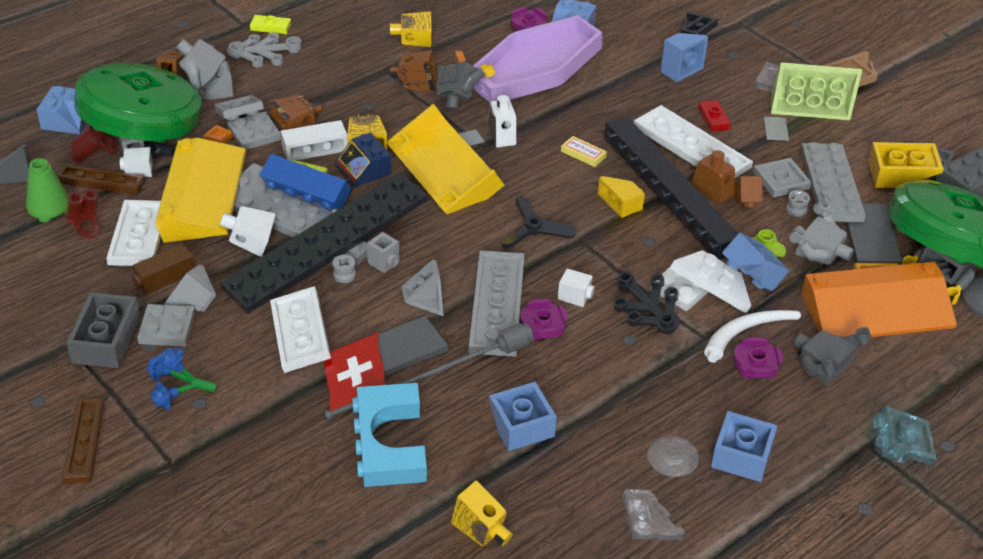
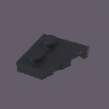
(698, 24)

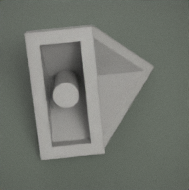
(220, 85)
(425, 289)
(193, 290)

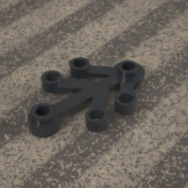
(650, 304)

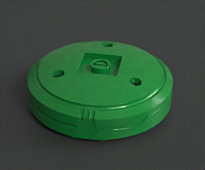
(137, 102)
(940, 218)

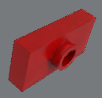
(714, 115)

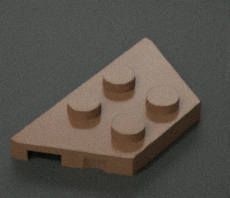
(858, 61)

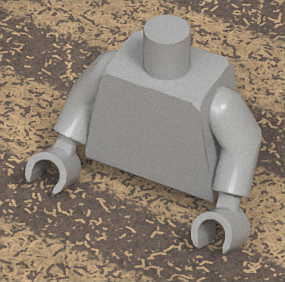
(199, 62)
(822, 239)

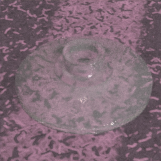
(673, 456)

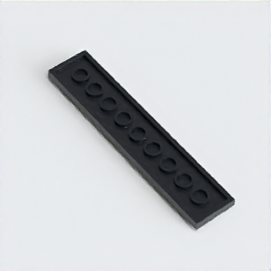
(323, 242)

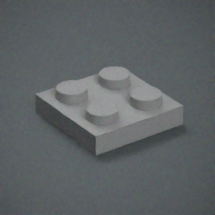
(233, 108)
(254, 130)
(782, 177)
(166, 325)

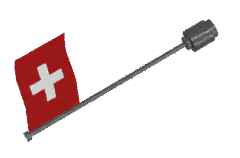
(361, 365)

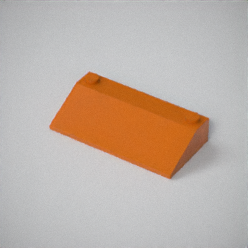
(880, 298)

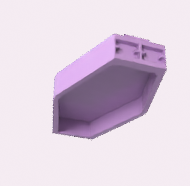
(538, 58)

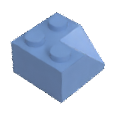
(571, 8)
(683, 55)
(58, 111)
(755, 260)
(523, 416)
(744, 446)

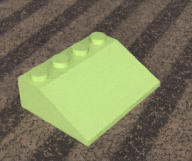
(815, 91)

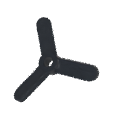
(535, 225)

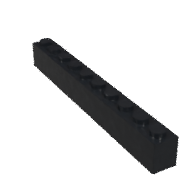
(670, 186)

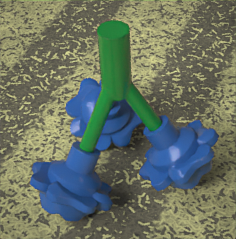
(165, 365)

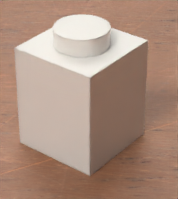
(137, 161)
(575, 287)

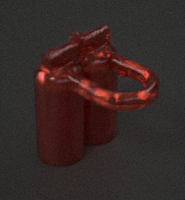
(88, 142)
(83, 207)

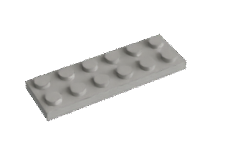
(833, 180)
(496, 298)

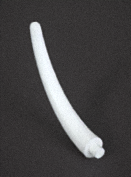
(720, 339)

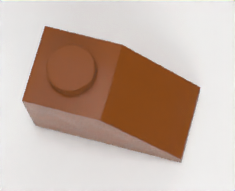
(748, 191)

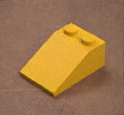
(903, 162)

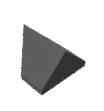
(15, 166)

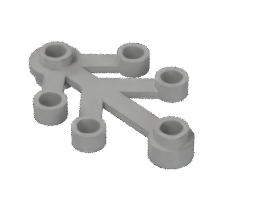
(253, 45)

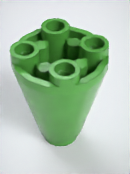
(45, 192)

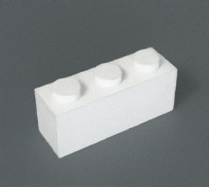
(314, 140)

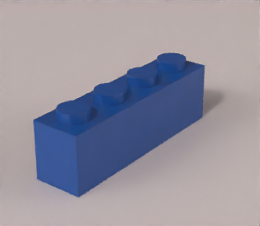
(305, 182)

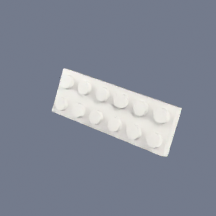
(686, 139)

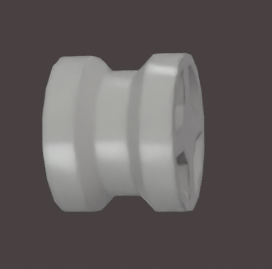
(797, 203)
(344, 268)

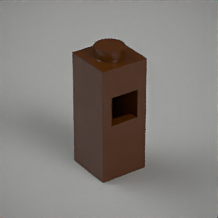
(162, 269)

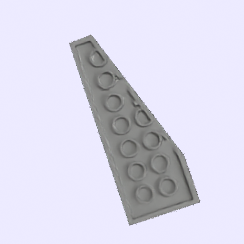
(291, 213)

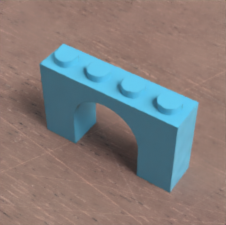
(381, 463)

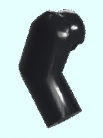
(161, 149)

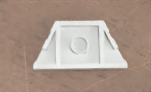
(714, 277)

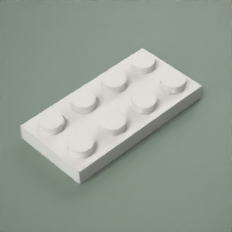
(135, 233)
(300, 329)

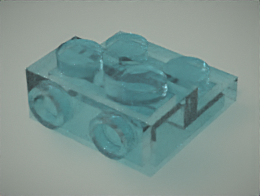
(903, 436)

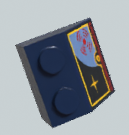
(364, 160)

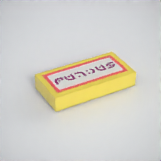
(583, 151)

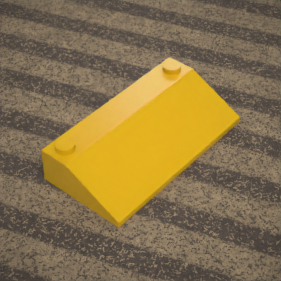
(444, 162)
(199, 189)

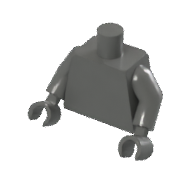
(829, 354)

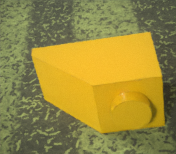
(621, 195)

